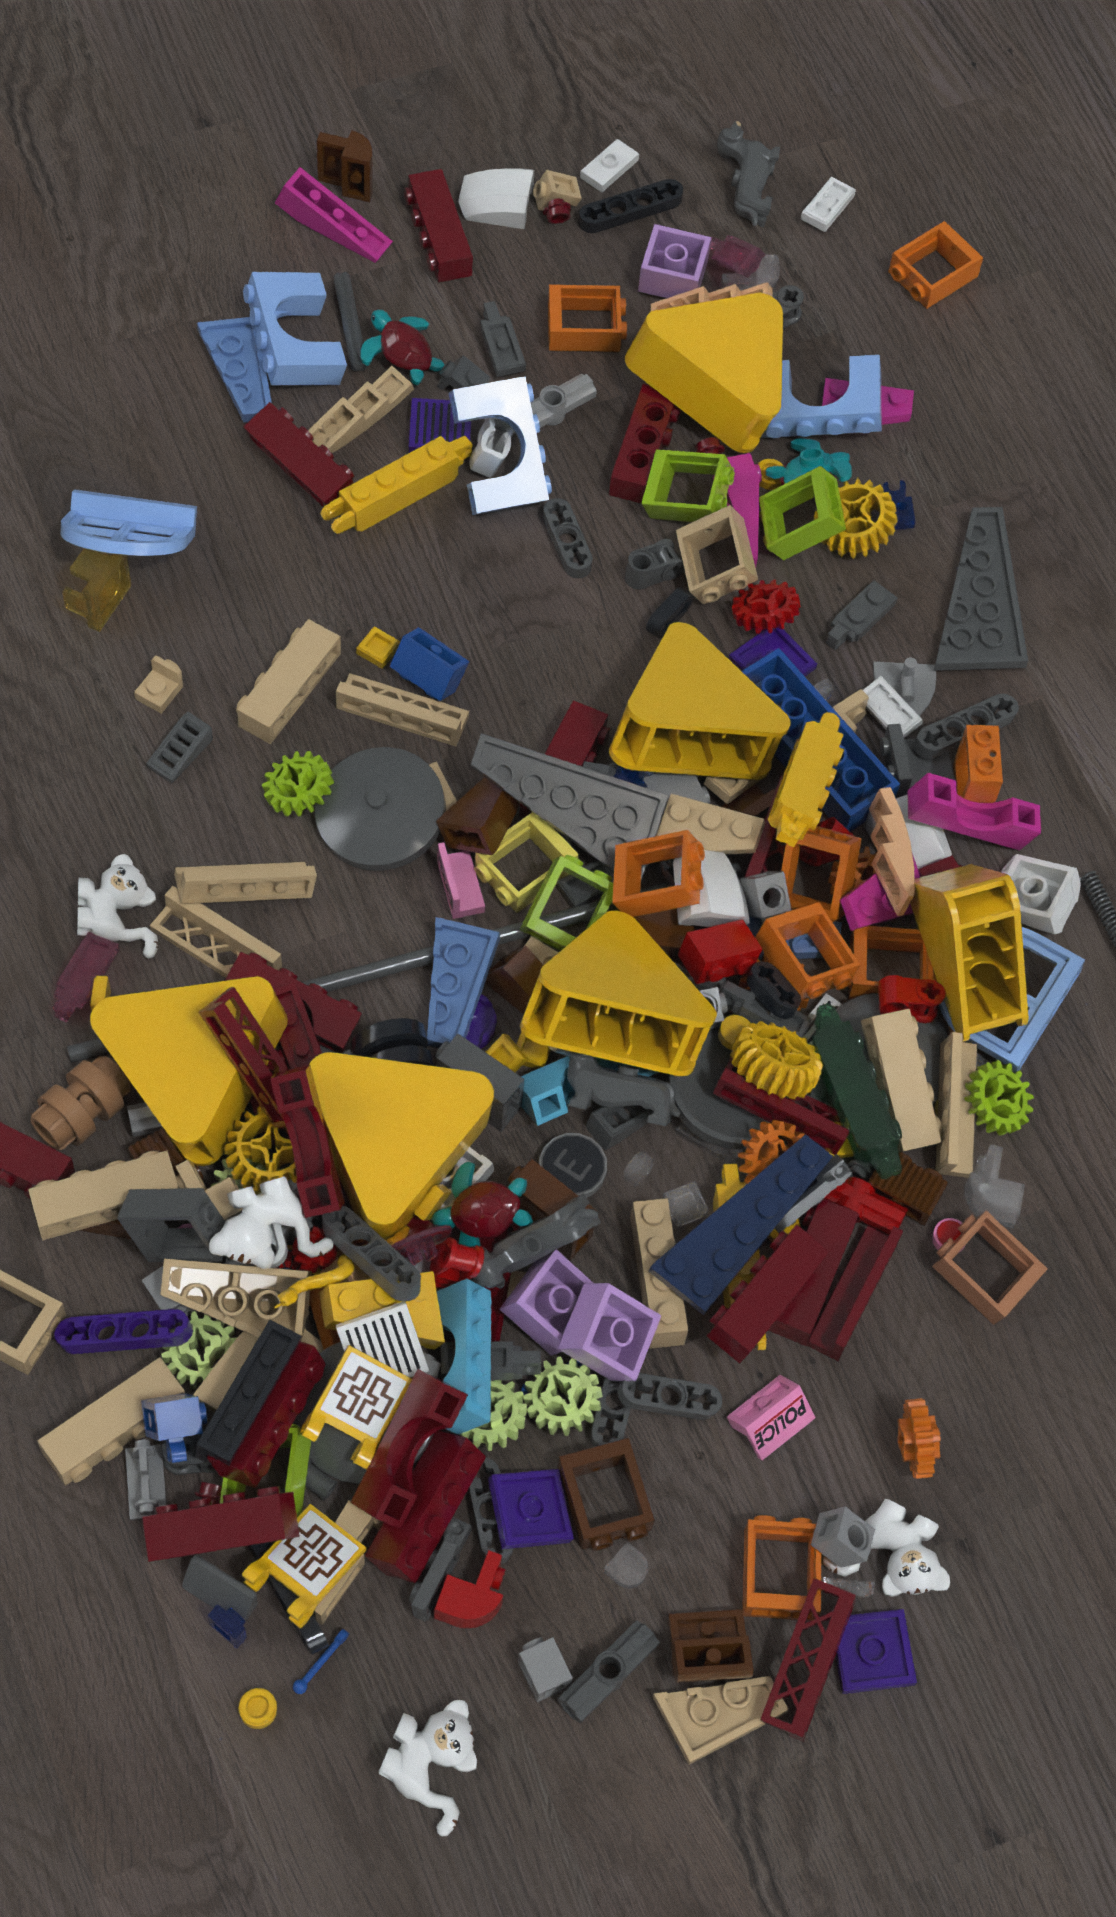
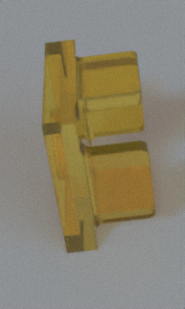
(106, 586)

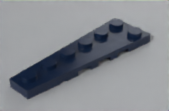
(726, 1240)

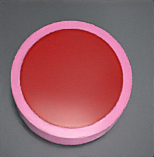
(944, 1230)

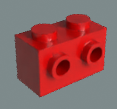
(719, 951)

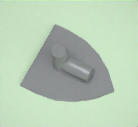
(910, 680)

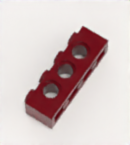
(646, 432)

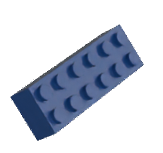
(858, 771)

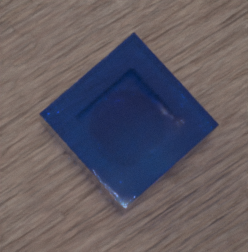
(228, 1624)

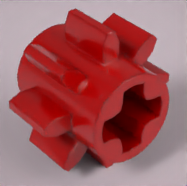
(312, 1264)

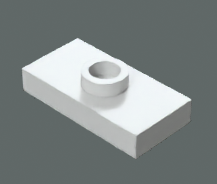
(609, 165)
(828, 204)
(890, 707)

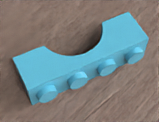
(549, 1091)
(467, 1315)

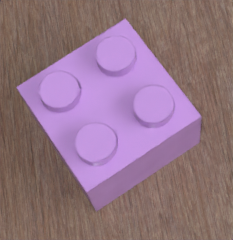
(673, 262)
(546, 1299)
(609, 1332)

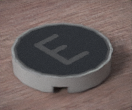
(575, 1162)

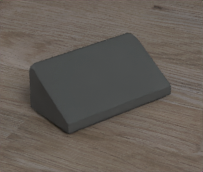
(218, 1587)

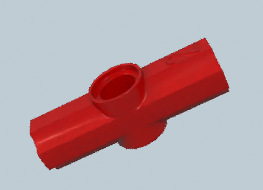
(873, 1208)

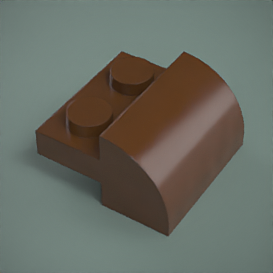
(346, 164)
(709, 1646)

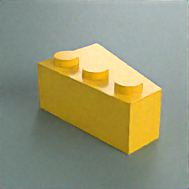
(356, 1298)

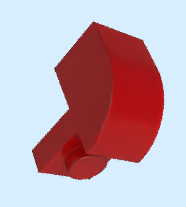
(471, 1604)

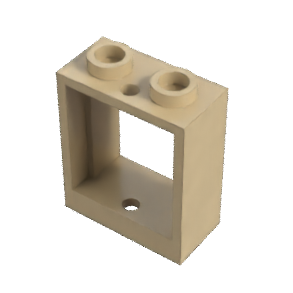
(709, 531)
(41, 1330)

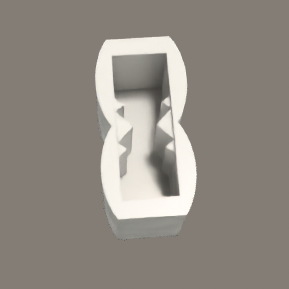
(492, 447)

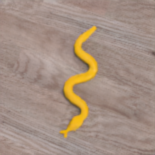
(343, 1271)

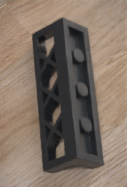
(248, 1393)

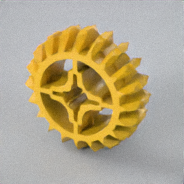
(861, 531)
(776, 1060)
(258, 1150)

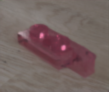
(736, 255)
(77, 980)

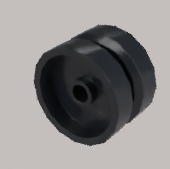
(394, 1040)

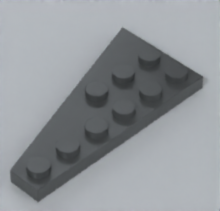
(984, 611)
(574, 800)

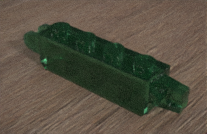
(855, 1093)

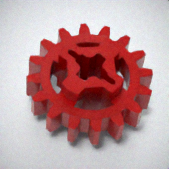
(766, 606)

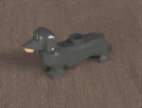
(755, 166)
(618, 1087)
(536, 1241)

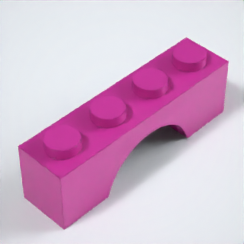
(1005, 823)

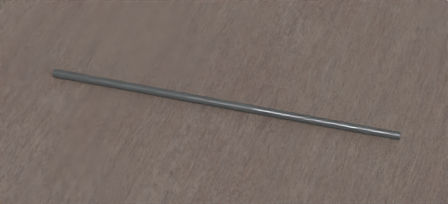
(404, 962)

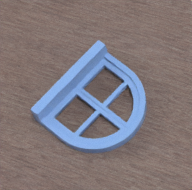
(128, 515)
(1039, 1009)

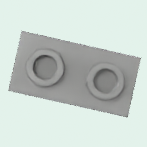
(145, 1479)

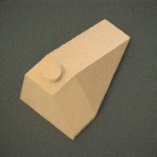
(236, 1293)

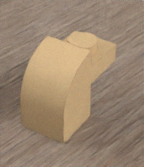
(190, 1178)

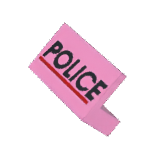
(460, 882)
(772, 1415)

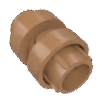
(69, 1113)

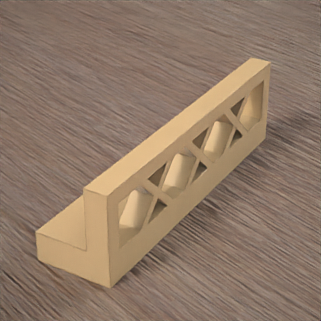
(400, 714)
(245, 882)
(213, 926)
(956, 1148)

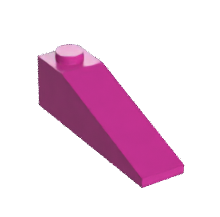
(327, 214)
(744, 496)

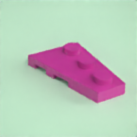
(895, 402)
(870, 904)

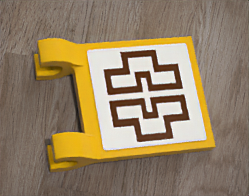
(358, 1402)
(307, 1563)

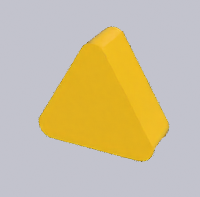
(716, 363)
(697, 714)
(974, 945)
(619, 1000)
(180, 1063)
(396, 1129)

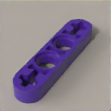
(124, 1326)

